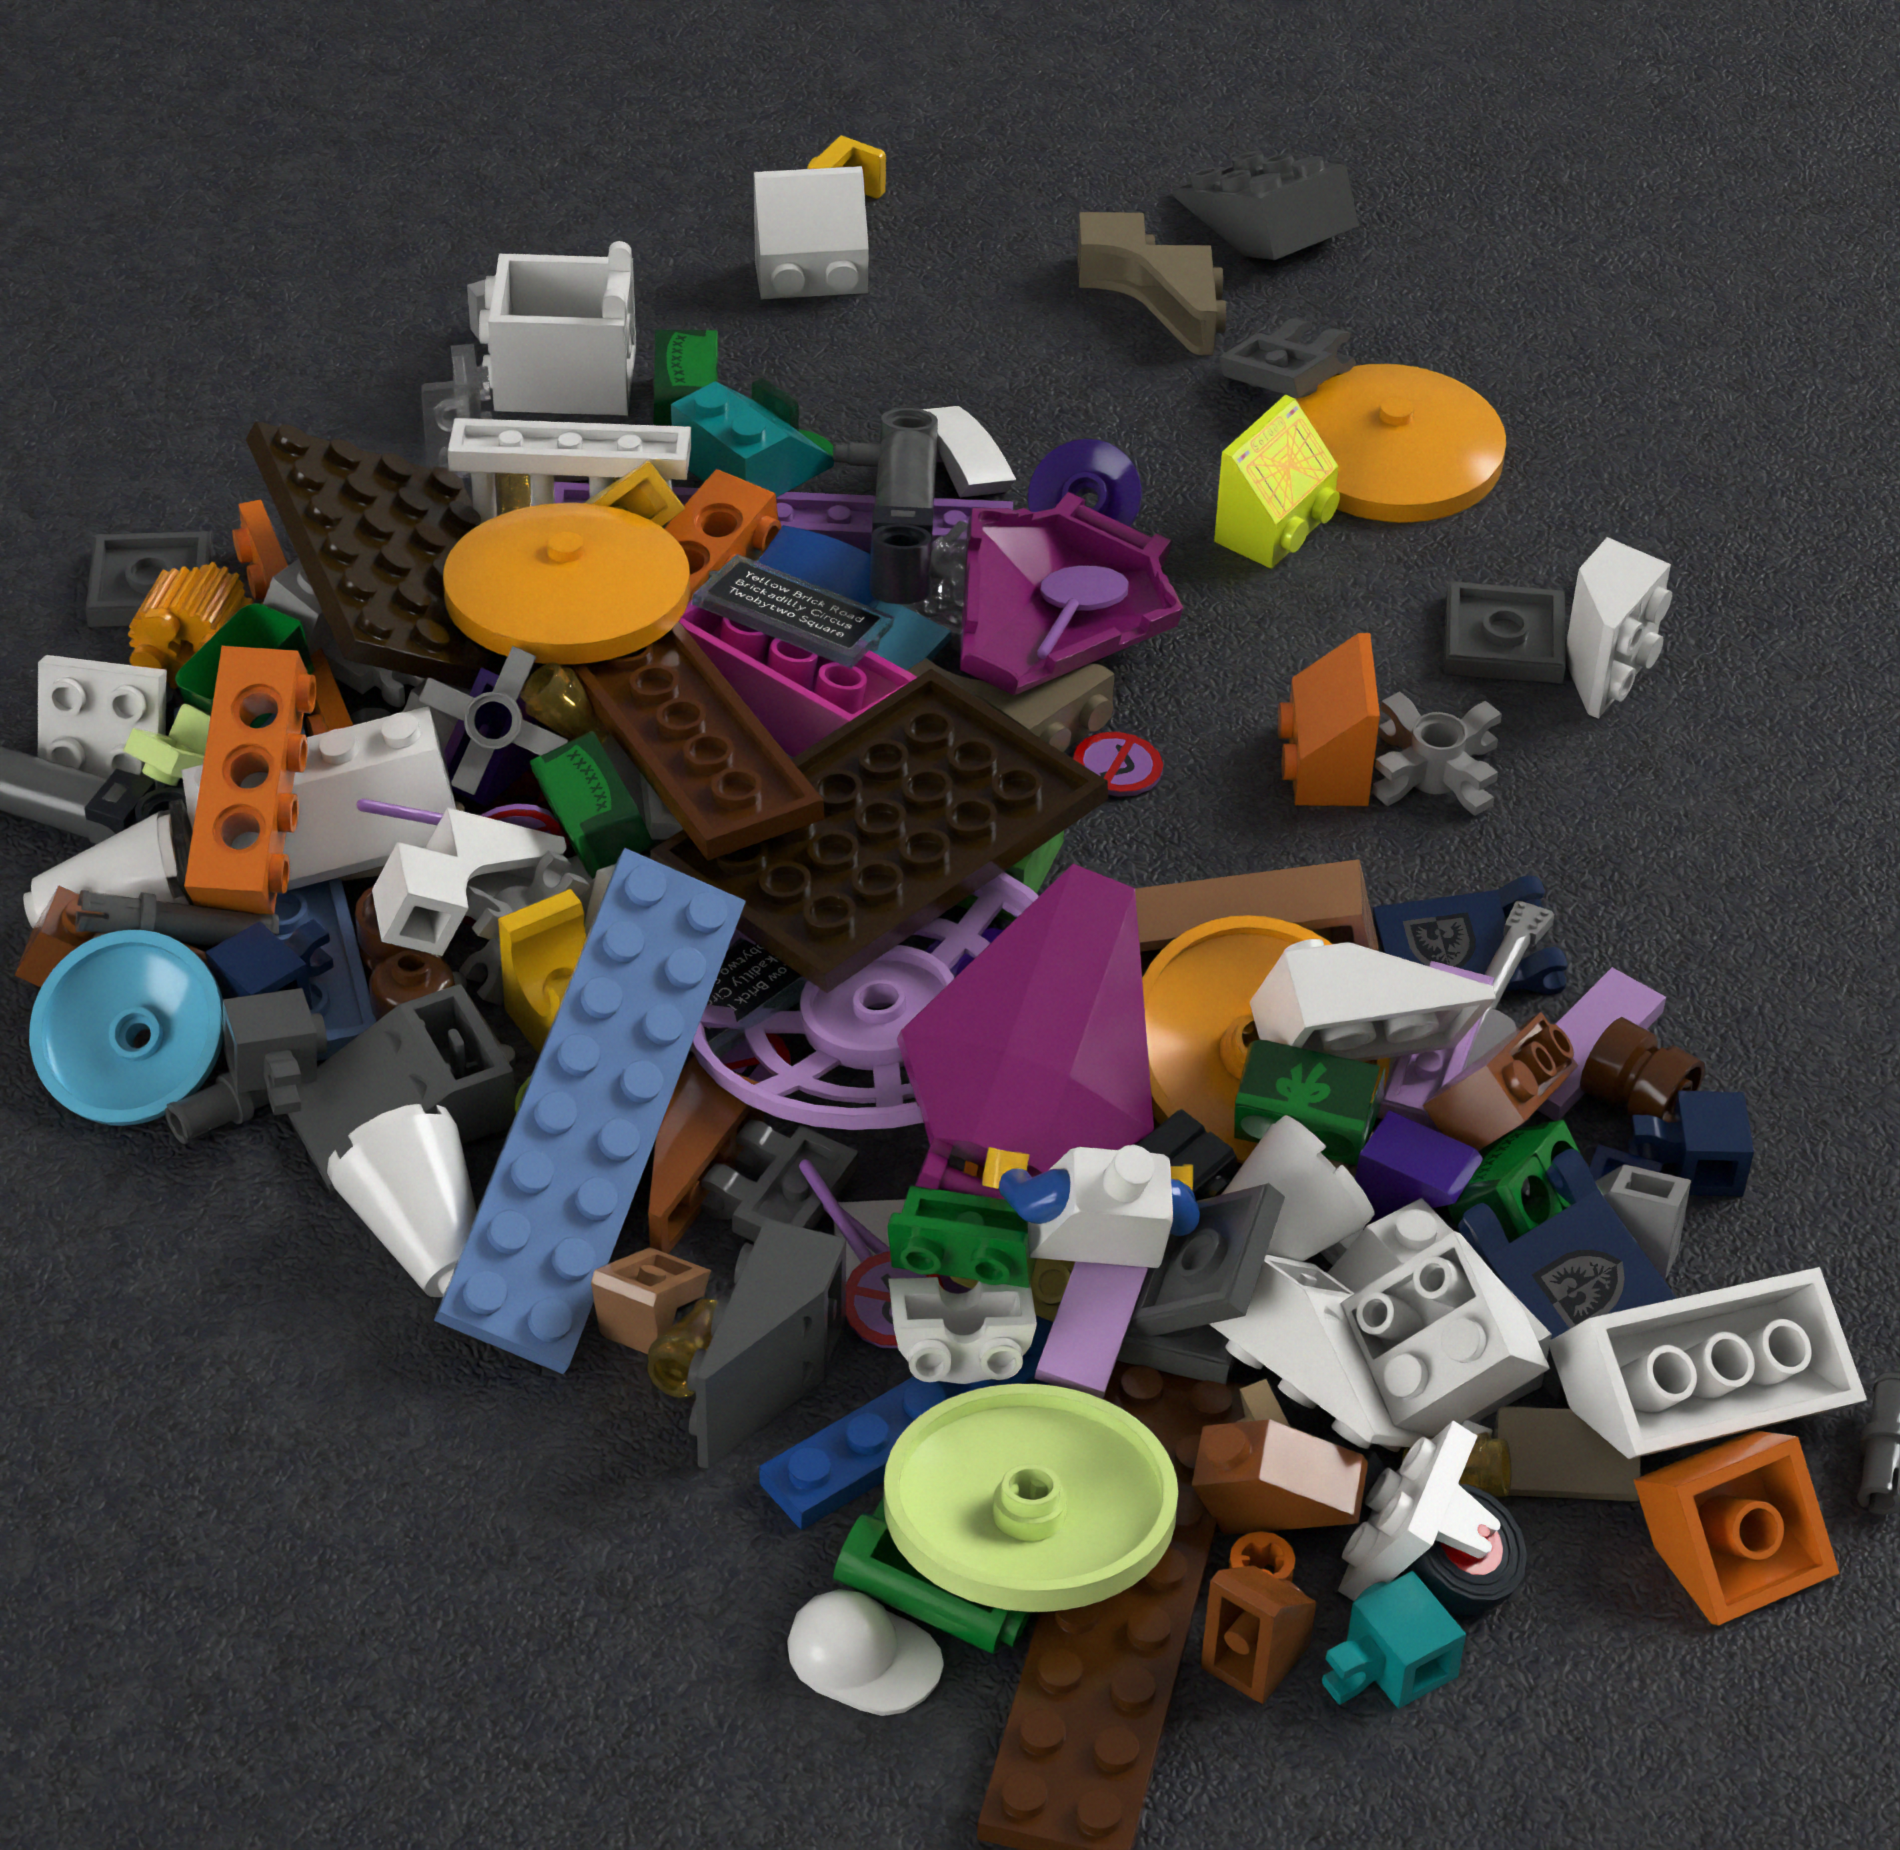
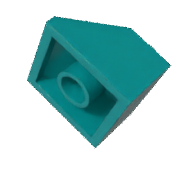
(746, 440)

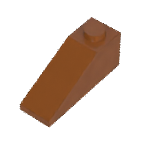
(693, 1136)

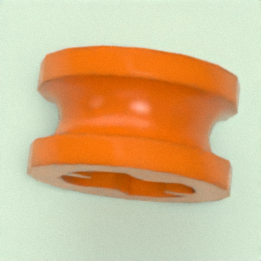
(1263, 1549)

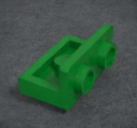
(961, 1238)

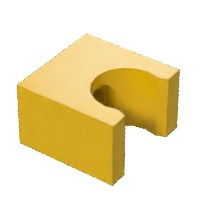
(538, 960)

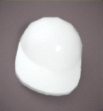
(863, 1654)

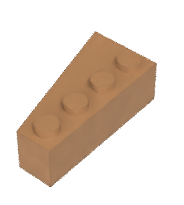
(1319, 897)

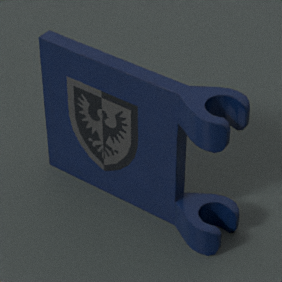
(1468, 932)
(1573, 1263)

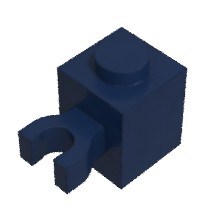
(261, 963)
(1704, 1141)

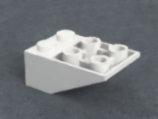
(1307, 1341)

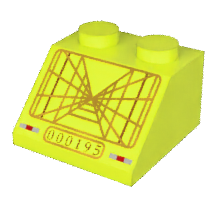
(1275, 485)

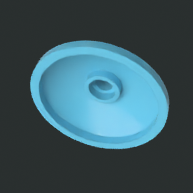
(97, 1006)

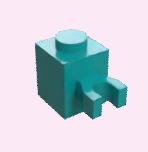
(1399, 1641)

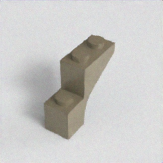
(1168, 279)
(1054, 711)

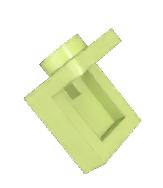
(179, 750)

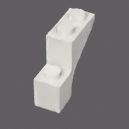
(424, 890)

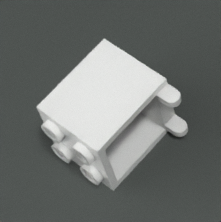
(561, 332)

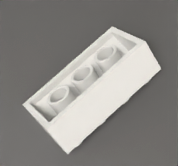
(376, 760)
(1709, 1364)

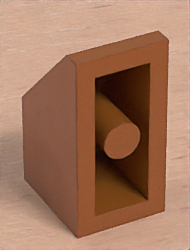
(1276, 1478)
(1255, 1629)

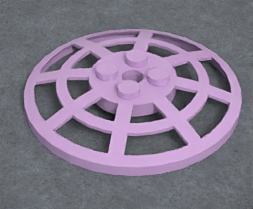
(856, 1036)

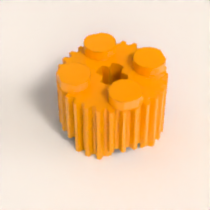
(183, 615)

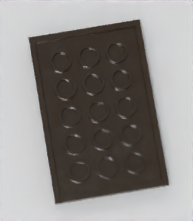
(375, 550)
(918, 815)

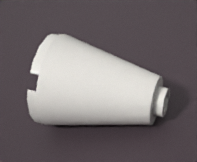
(121, 866)
(410, 1189)
(1319, 1201)

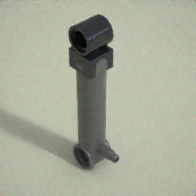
(902, 503)
(78, 799)

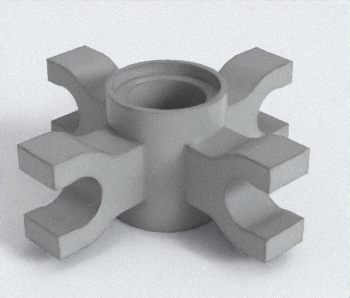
(465, 708)
(1437, 753)
(488, 909)

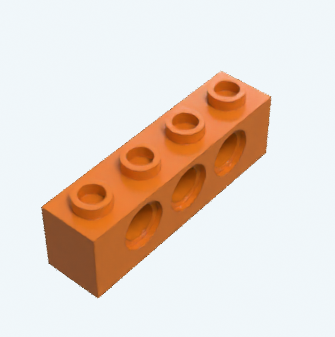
(722, 521)
(248, 686)

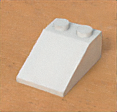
(1364, 1003)

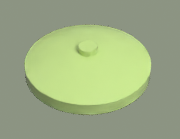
(1030, 1497)

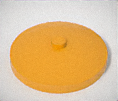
(1406, 441)
(567, 582)
(1203, 1017)

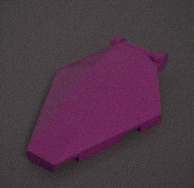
(1004, 604)
(1037, 1038)

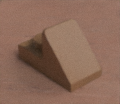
(641, 1295)

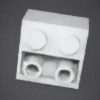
(1615, 622)
(1443, 1337)

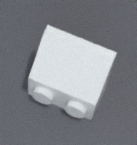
(810, 232)

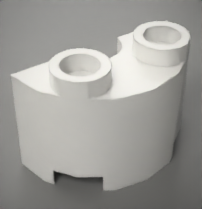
(962, 1334)

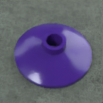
(1086, 468)

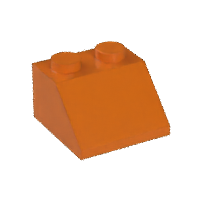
(1332, 727)
(1739, 1524)

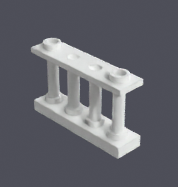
(561, 449)

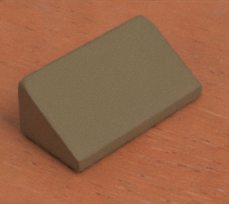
(1563, 1456)

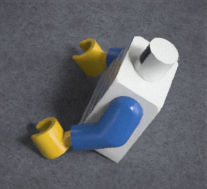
(1098, 1203)

